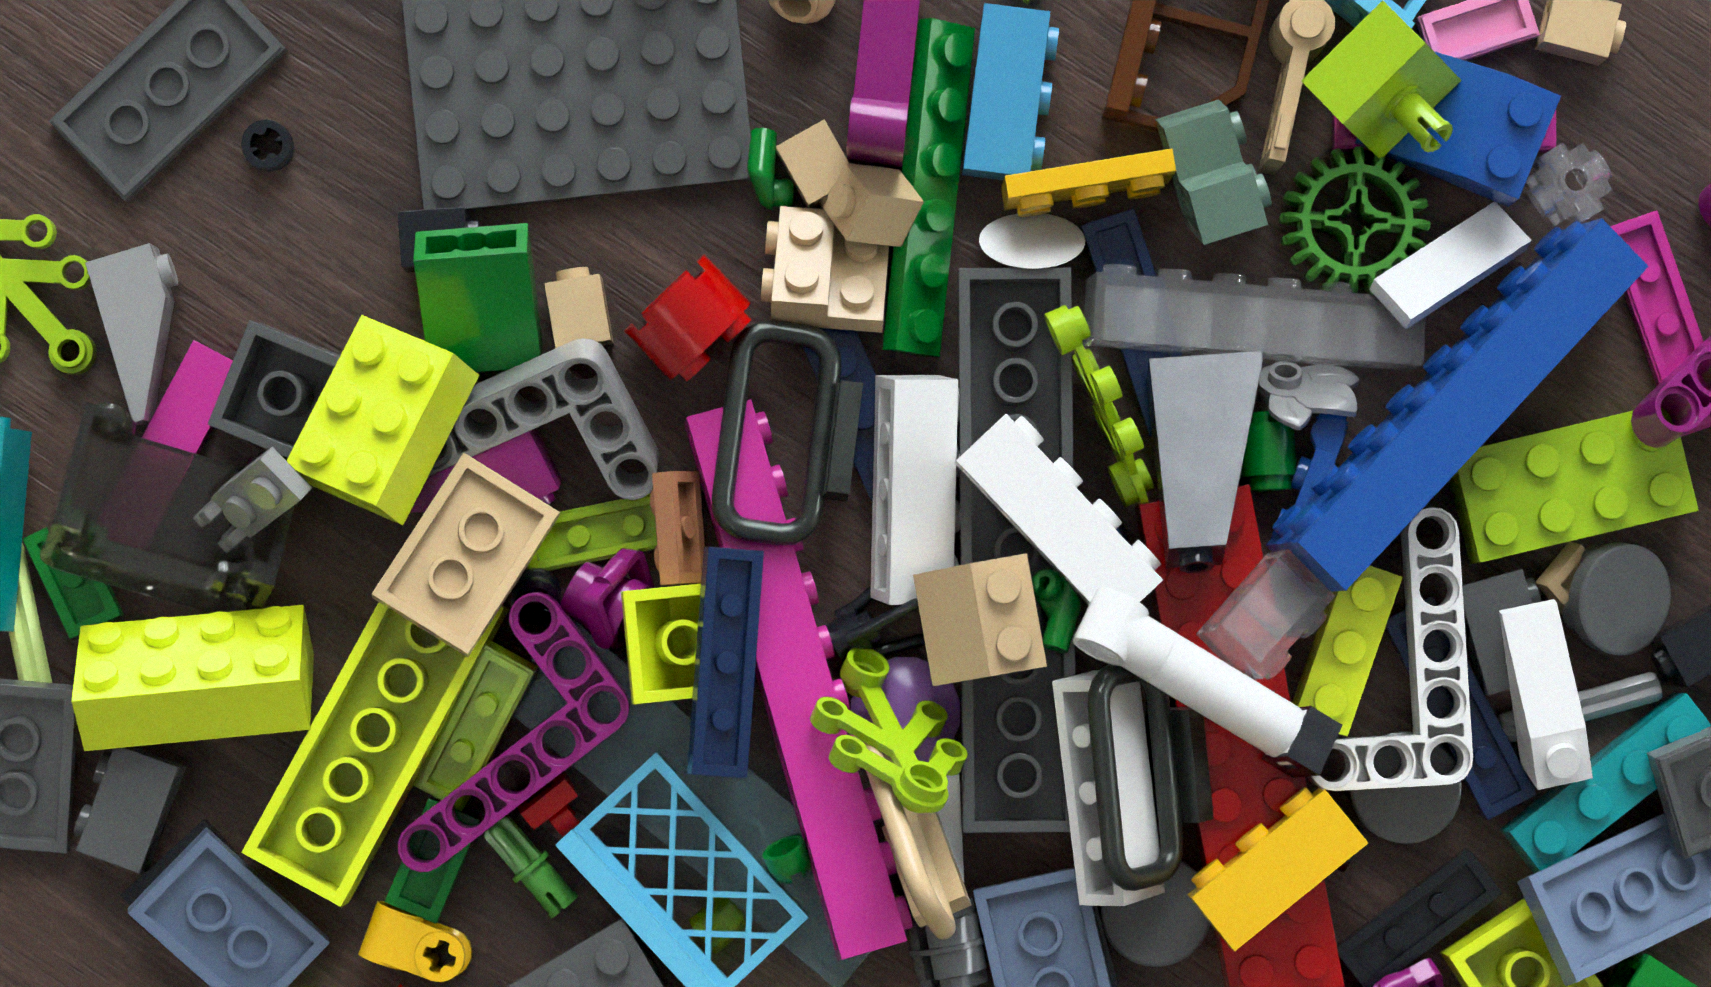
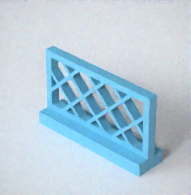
(644, 912)

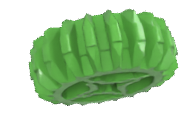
(1356, 194)

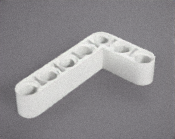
(1424, 674)

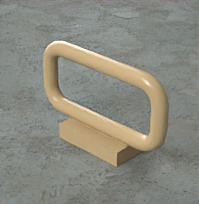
(921, 860)

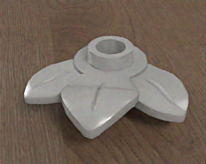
(1299, 391)

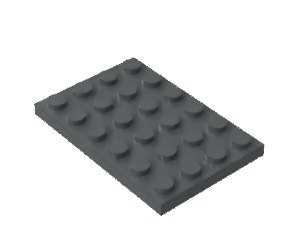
(574, 98)

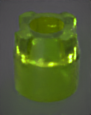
(725, 918)

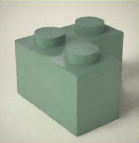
(1211, 181)

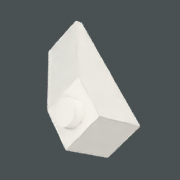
(1544, 696)

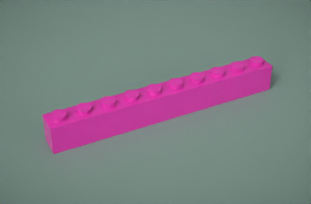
(792, 675)

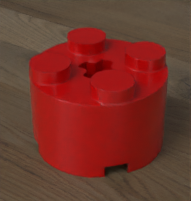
(689, 319)

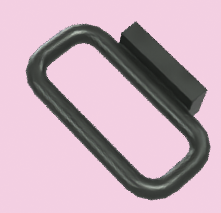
(830, 443)
(1177, 776)

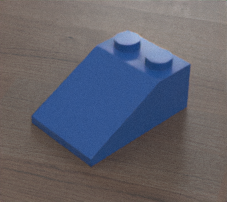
(1494, 133)

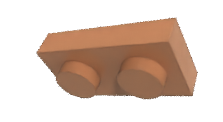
(679, 526)

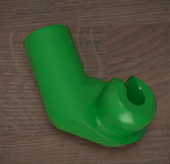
(761, 170)
(1060, 606)

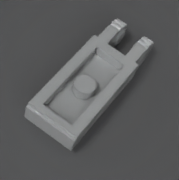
(254, 498)

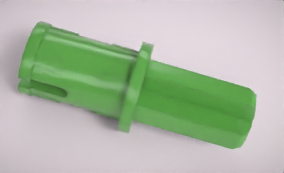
(530, 866)

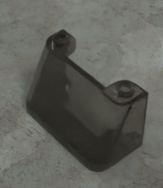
(131, 524)

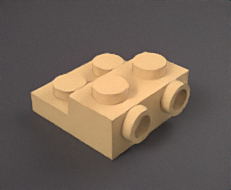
(822, 275)

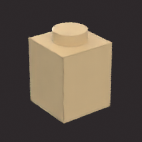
(1581, 29)
(813, 162)
(873, 204)
(578, 307)

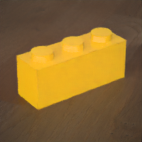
(1275, 866)

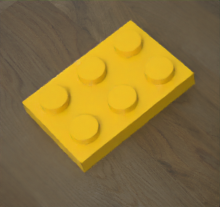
(1088, 182)

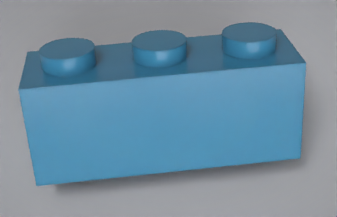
(1009, 92)

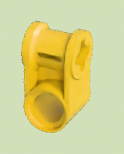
(406, 944)

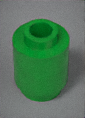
(1269, 454)

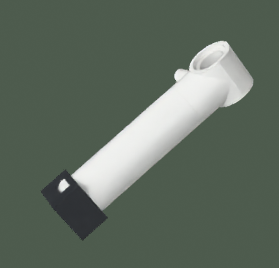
(1123, 635)

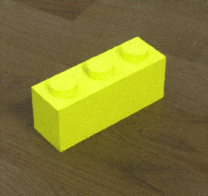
(1347, 646)

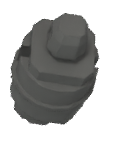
(950, 961)

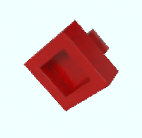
(552, 805)

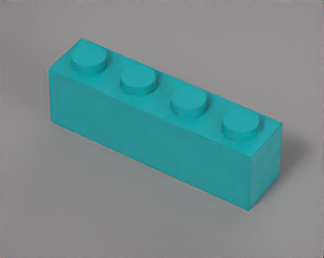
(1622, 777)

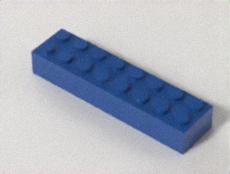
(1457, 402)

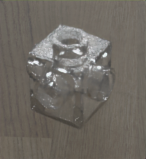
(1554, 198)

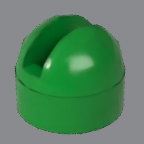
(787, 858)

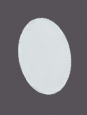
(1032, 241)

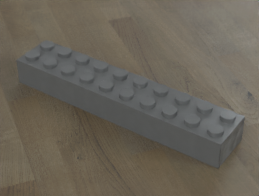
(1016, 370)

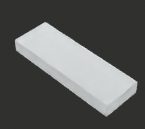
(1450, 265)

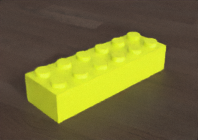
(362, 755)

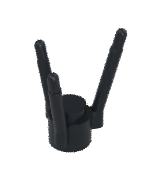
(862, 631)

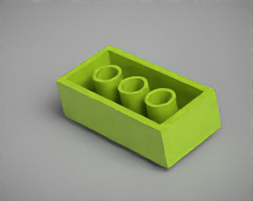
(1567, 487)

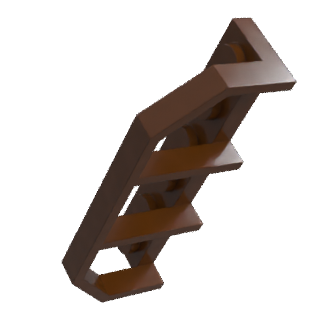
(1142, 35)

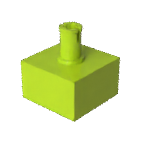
(1384, 83)

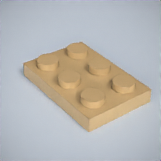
(465, 555)

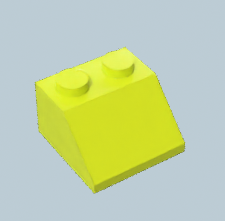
(661, 641)

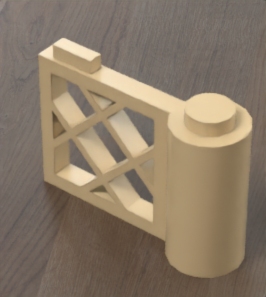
(1294, 41)

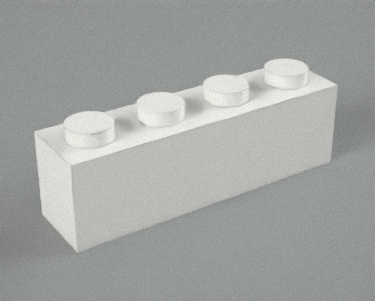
(913, 482)
(1054, 515)
(1134, 788)

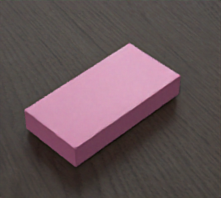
(1477, 27)

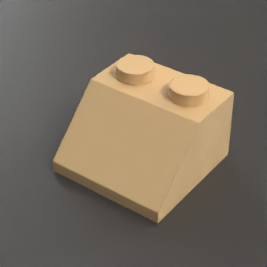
(979, 620)

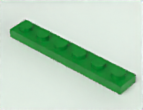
(933, 170)

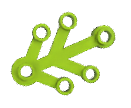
(13, 287)
(1127, 475)
(915, 783)

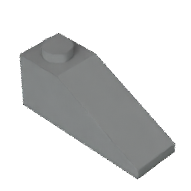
(137, 317)

